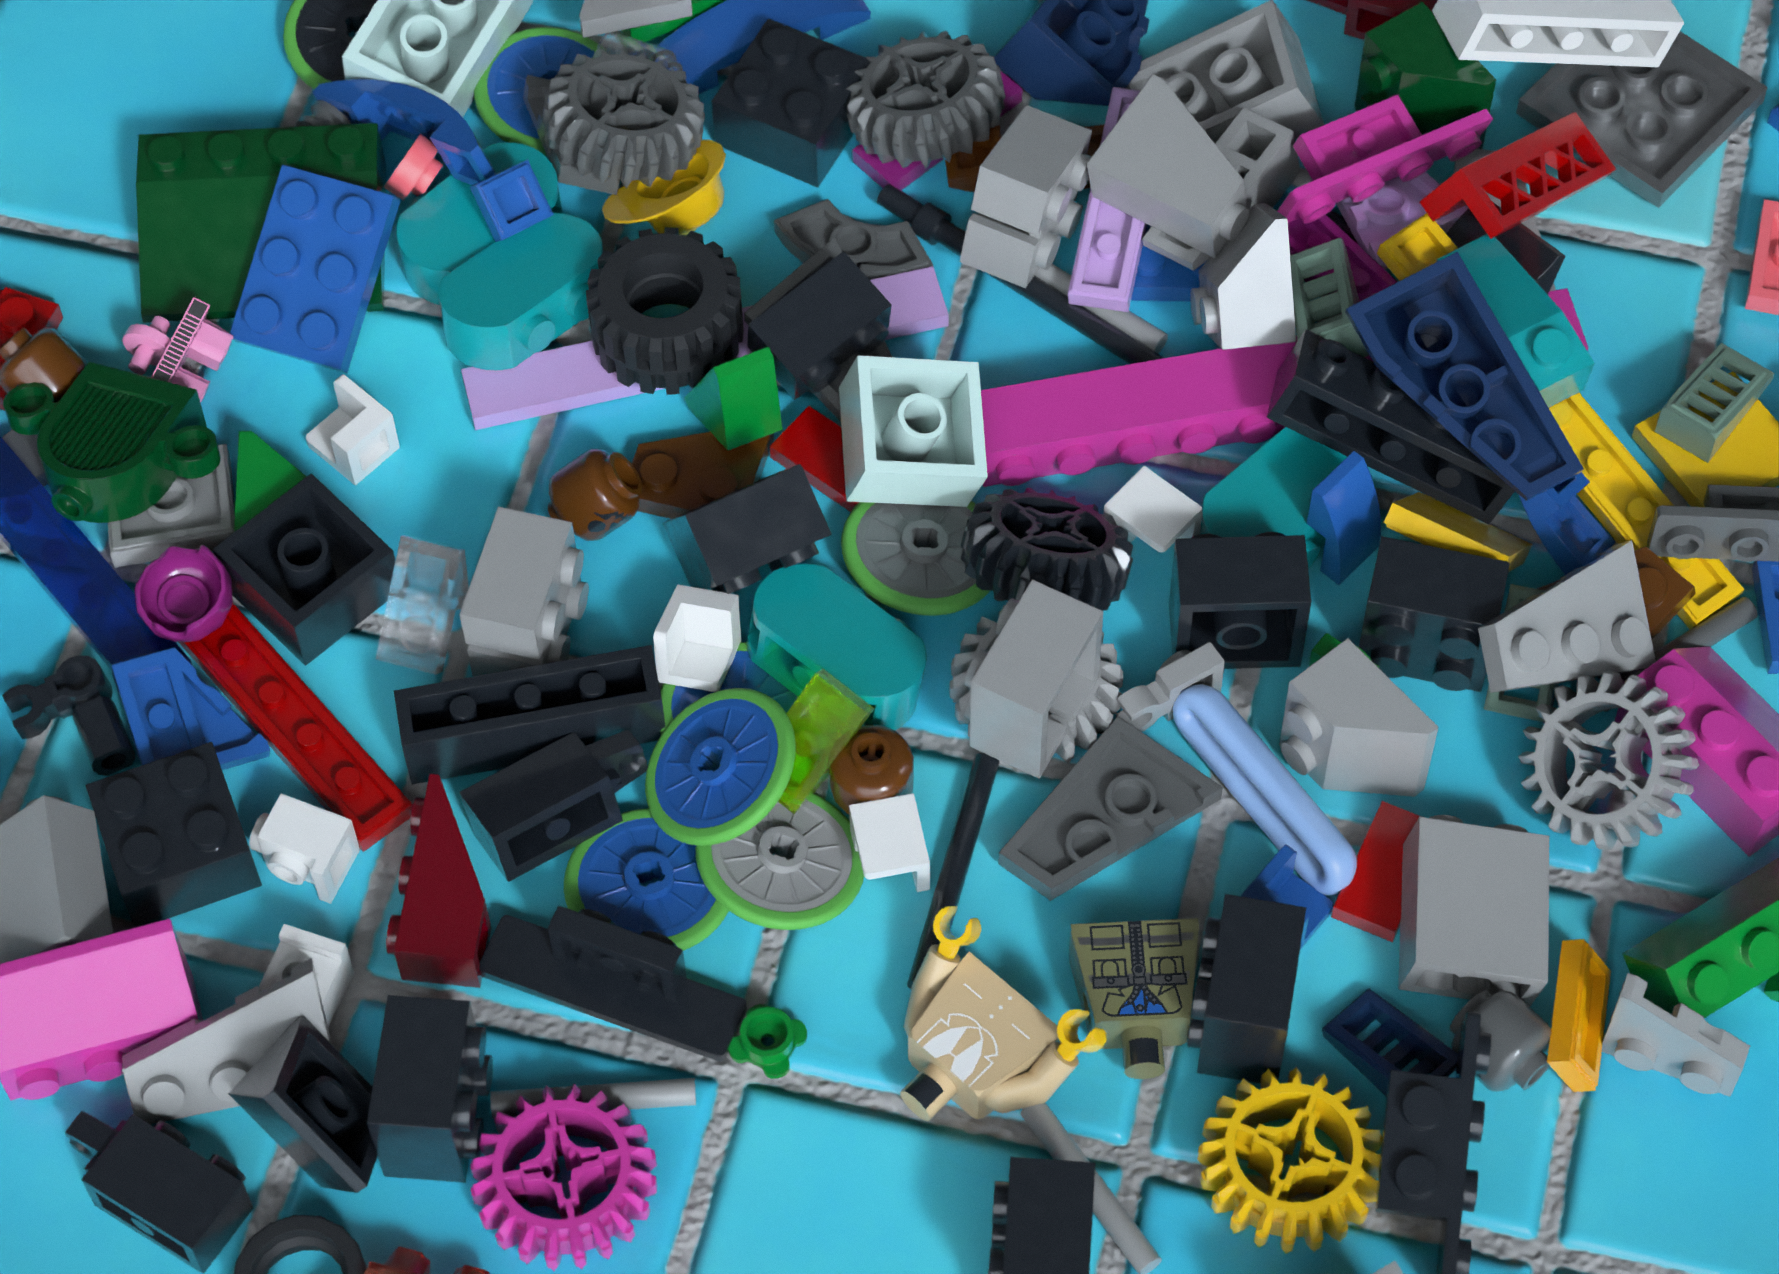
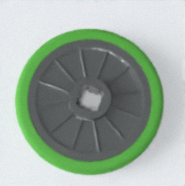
(910, 556)

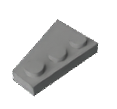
(1574, 628)
(204, 1060)

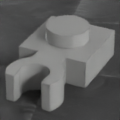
(1149, 702)

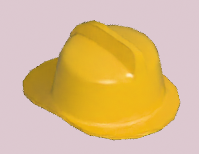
(682, 203)

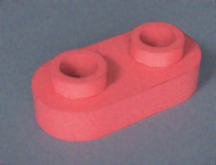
(415, 169)

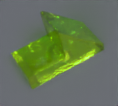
(823, 724)

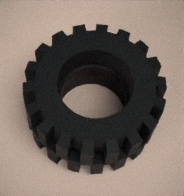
(661, 272)

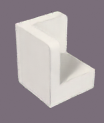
(356, 434)
(1154, 511)
(697, 638)
(890, 839)

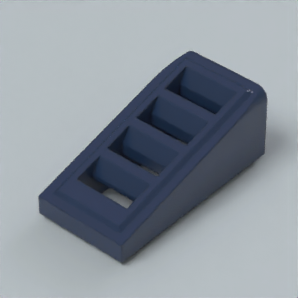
(1413, 1043)

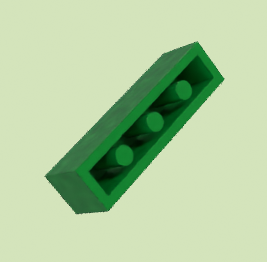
(1715, 948)

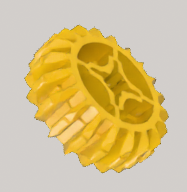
(1317, 1171)

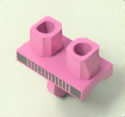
(193, 339)

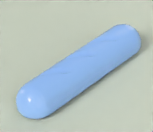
(1264, 787)

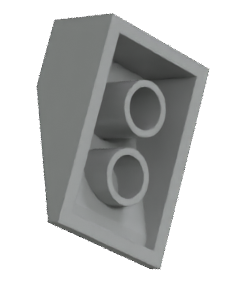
(1240, 64)

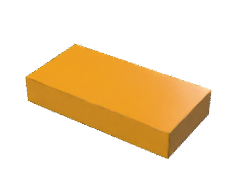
(1579, 1016)

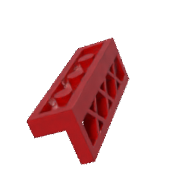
(1524, 161)

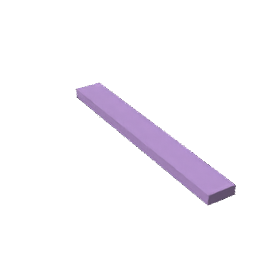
(575, 378)

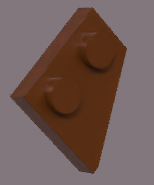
(694, 471)

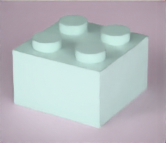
(912, 431)

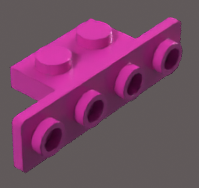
(1370, 148)

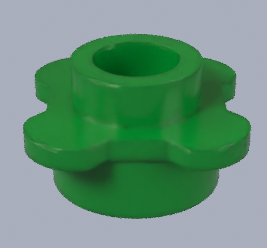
(772, 1022)

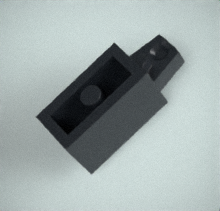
(551, 800)
(161, 1186)

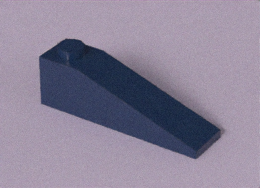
(1076, 49)
(1459, 366)

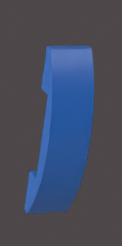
(728, 29)
(409, 114)

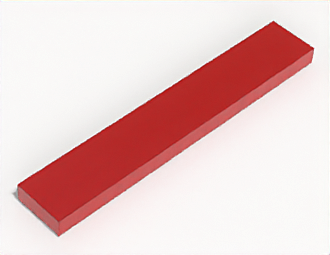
(300, 728)

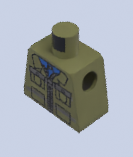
(1137, 986)

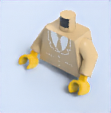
(982, 1037)

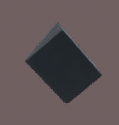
(312, 1107)

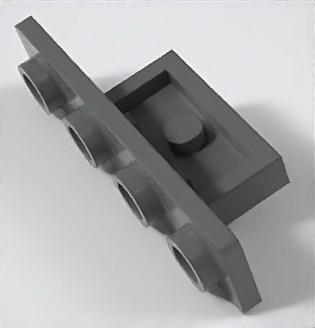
(1731, 526)

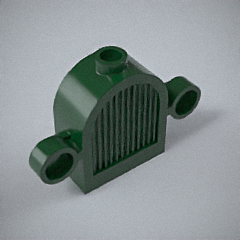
(113, 440)

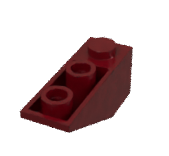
(443, 909)

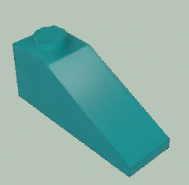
(1529, 319)

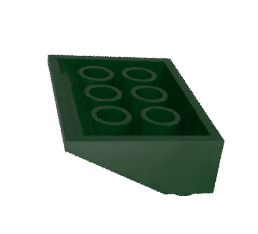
(208, 200)

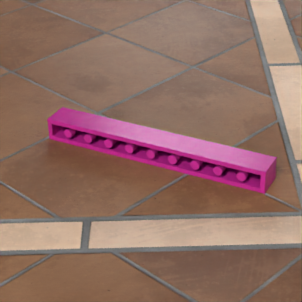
(1140, 410)

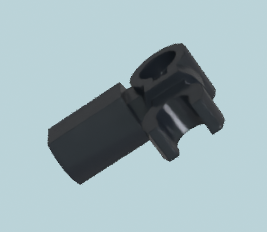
(82, 692)

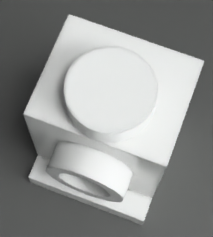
(306, 845)
(330, 963)

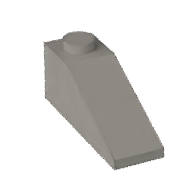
(1262, 157)

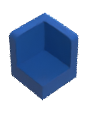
(1281, 885)

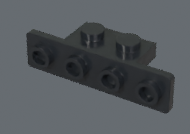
(615, 978)
(1428, 1143)

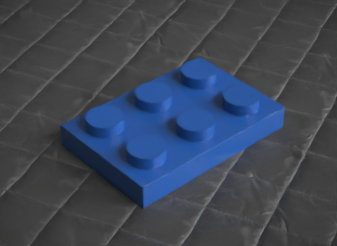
(314, 268)

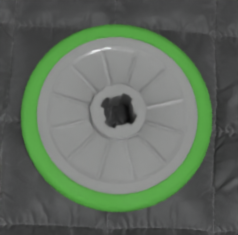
(779, 892)

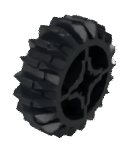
(1047, 541)

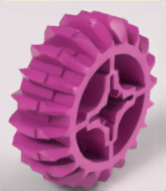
(536, 1181)

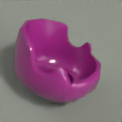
(184, 594)

